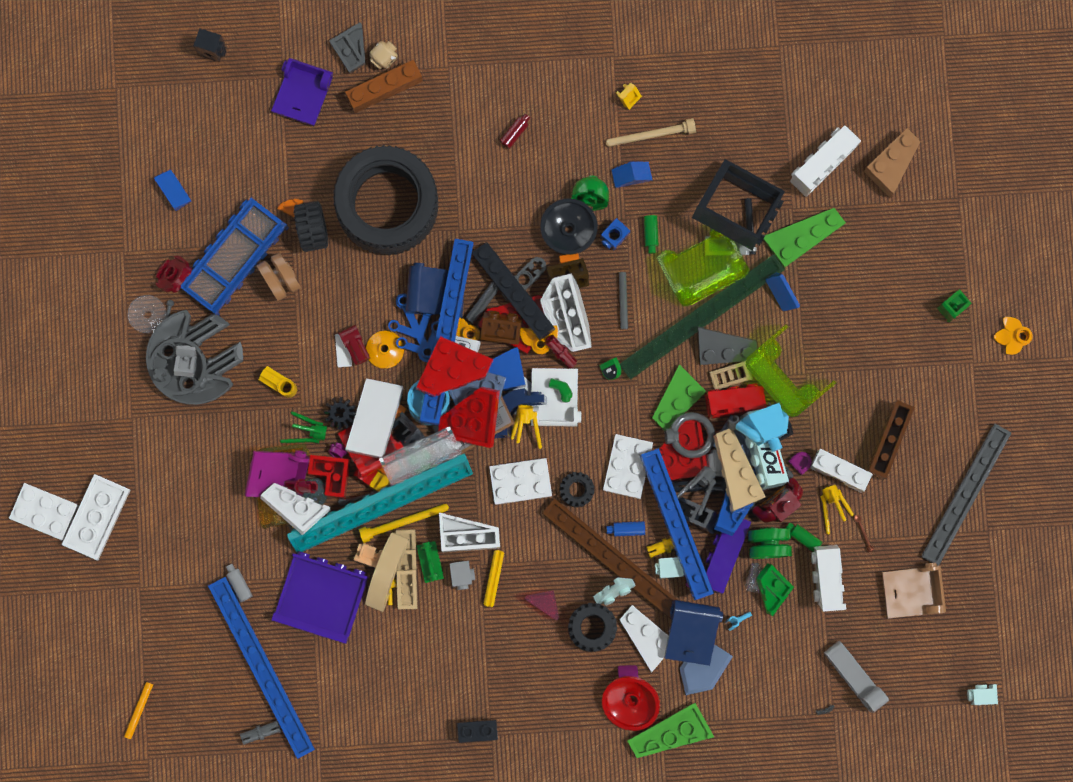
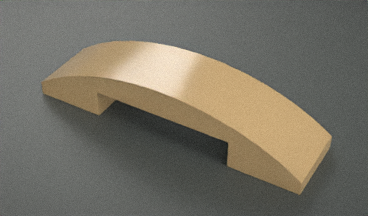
(385, 571)

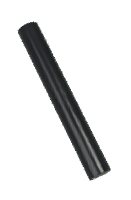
(749, 218)

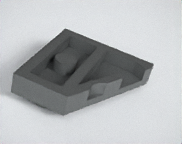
(350, 47)

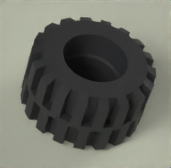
(311, 226)
(599, 611)

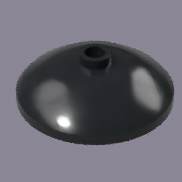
(570, 214)

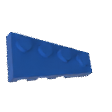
(729, 521)

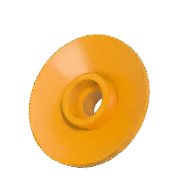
(384, 359)

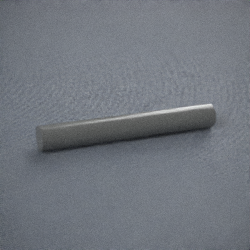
(623, 301)

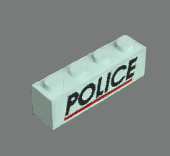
(767, 464)

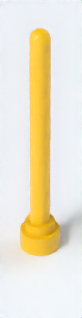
(367, 533)

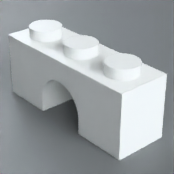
(842, 470)

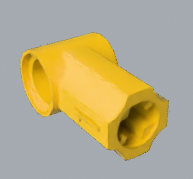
(277, 381)

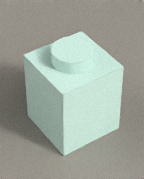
(669, 568)

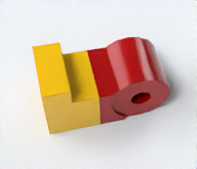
(375, 480)

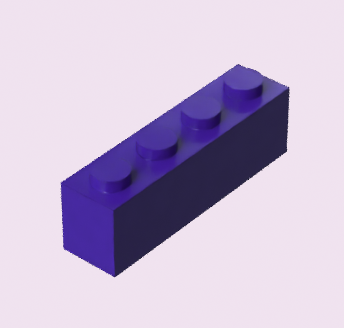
(724, 556)

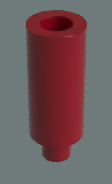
(515, 131)

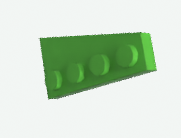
(800, 237)

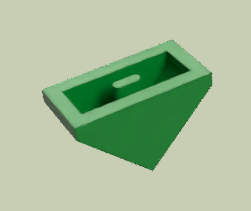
(954, 305)

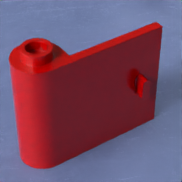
(365, 464)

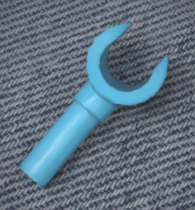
(736, 620)

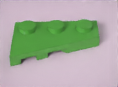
(678, 398)

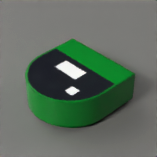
(611, 369)

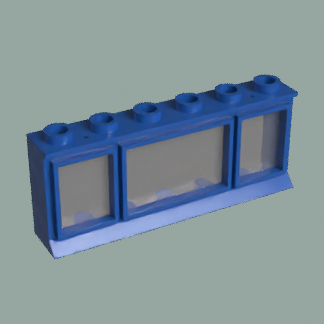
(233, 255)

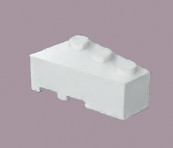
(466, 535)
(828, 578)

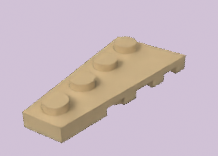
(739, 477)

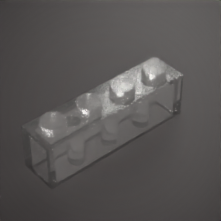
(420, 456)

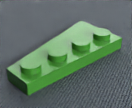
(675, 731)

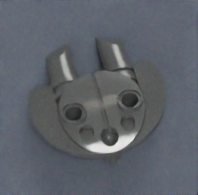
(208, 377)

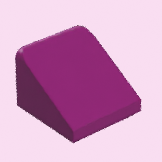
(627, 670)

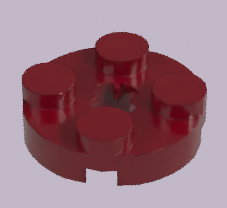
(173, 274)

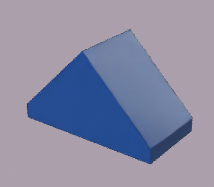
(631, 174)

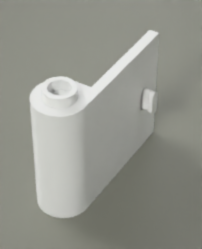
(556, 411)

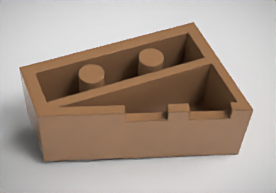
(892, 163)

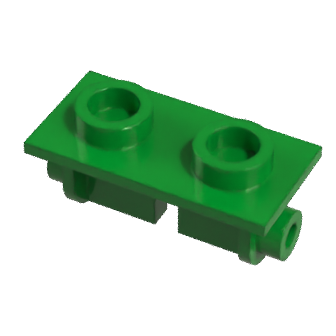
(430, 562)

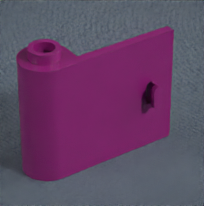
(275, 468)

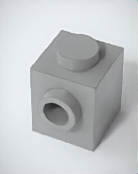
(461, 575)

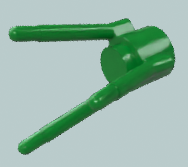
(318, 431)

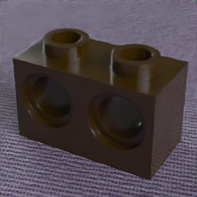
(576, 267)

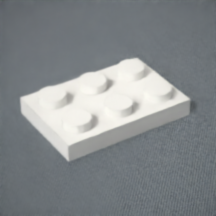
(625, 468)
(520, 481)
(43, 511)

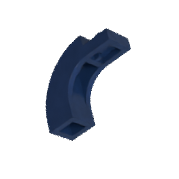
(520, 397)

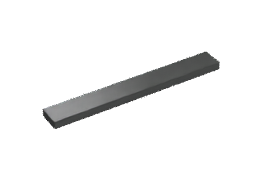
(966, 494)

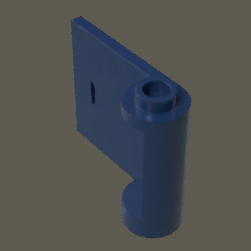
(426, 290)
(694, 630)

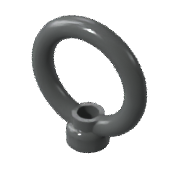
(672, 436)

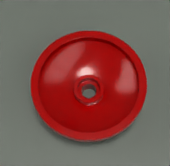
(629, 712)

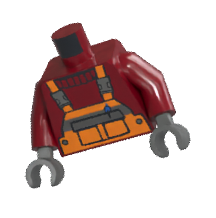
(781, 503)

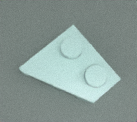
(621, 587)

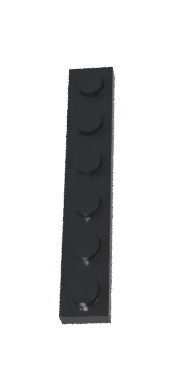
(513, 291)

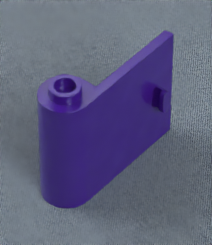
(302, 89)

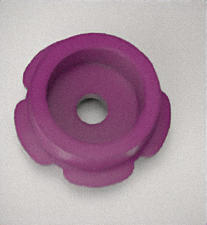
(337, 450)

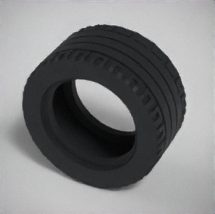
(375, 162)

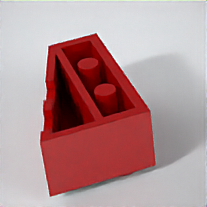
(735, 401)

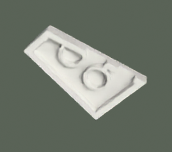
(296, 510)
(646, 636)

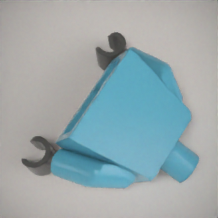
(763, 426)

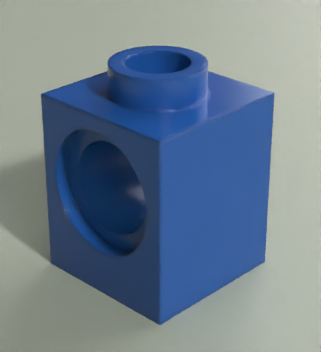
(615, 226)

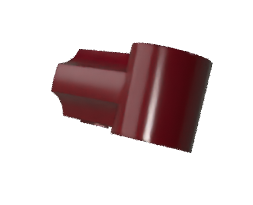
(353, 342)

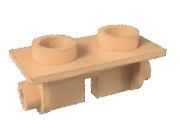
(367, 555)

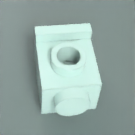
(982, 695)

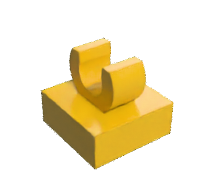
(629, 95)

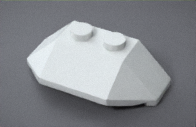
(566, 310)

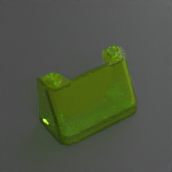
(703, 268)

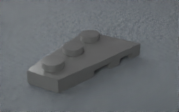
(722, 347)

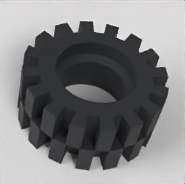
(585, 481)

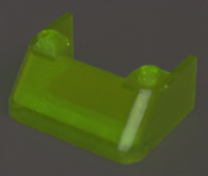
(775, 381)

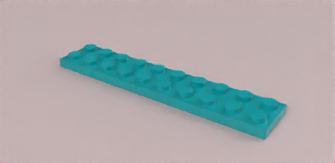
(381, 503)

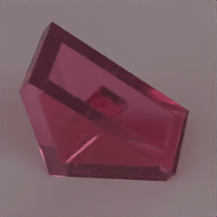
(545, 602)

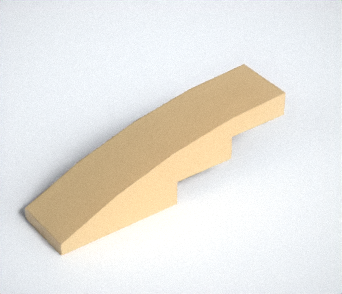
(407, 573)

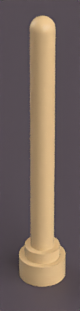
(686, 127)

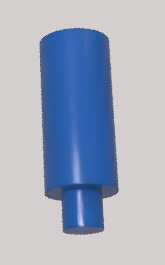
(627, 529)

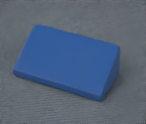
(172, 189)
(782, 292)

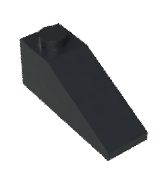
(705, 522)

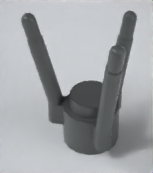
(704, 477)

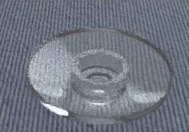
(137, 312)

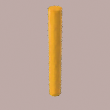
(138, 710)

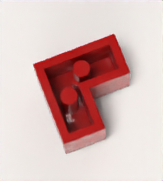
(334, 470)

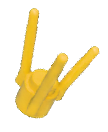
(524, 415)
(833, 495)

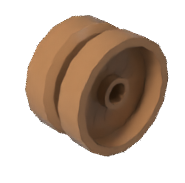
(279, 276)

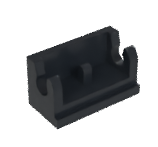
(408, 431)

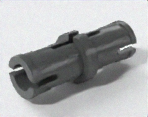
(260, 732)

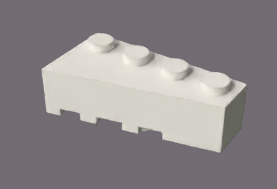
(825, 160)

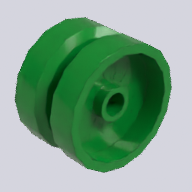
(770, 544)

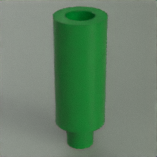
(651, 233)
(803, 536)

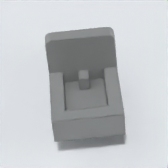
(185, 361)

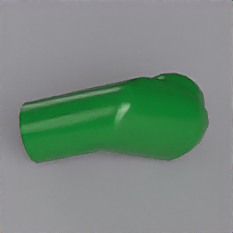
(564, 389)

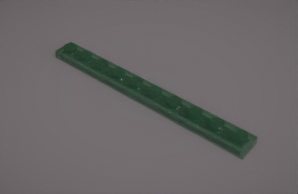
(700, 317)

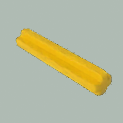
(493, 578)

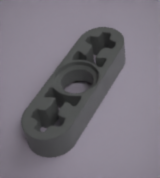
(537, 273)

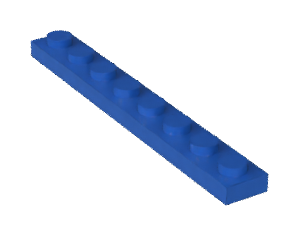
(676, 524)

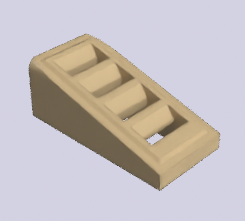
(715, 381)

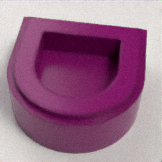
(801, 462)

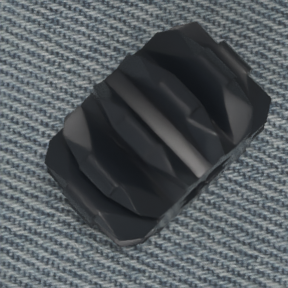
(333, 411)

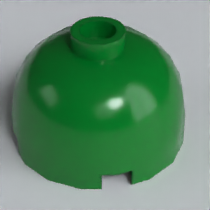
(592, 192)

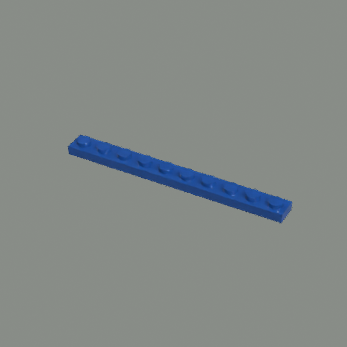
(449, 317)
(261, 667)

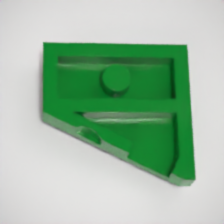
(773, 588)

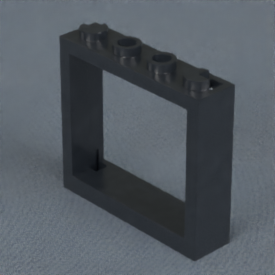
(749, 183)

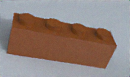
(384, 86)

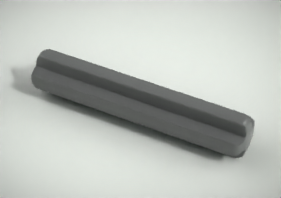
(482, 303)

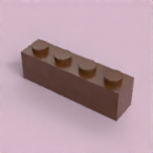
(890, 439)

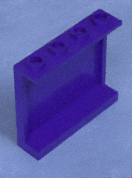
(320, 597)

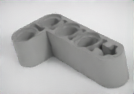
(855, 677)

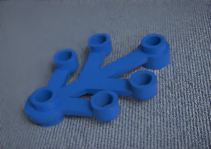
(416, 332)

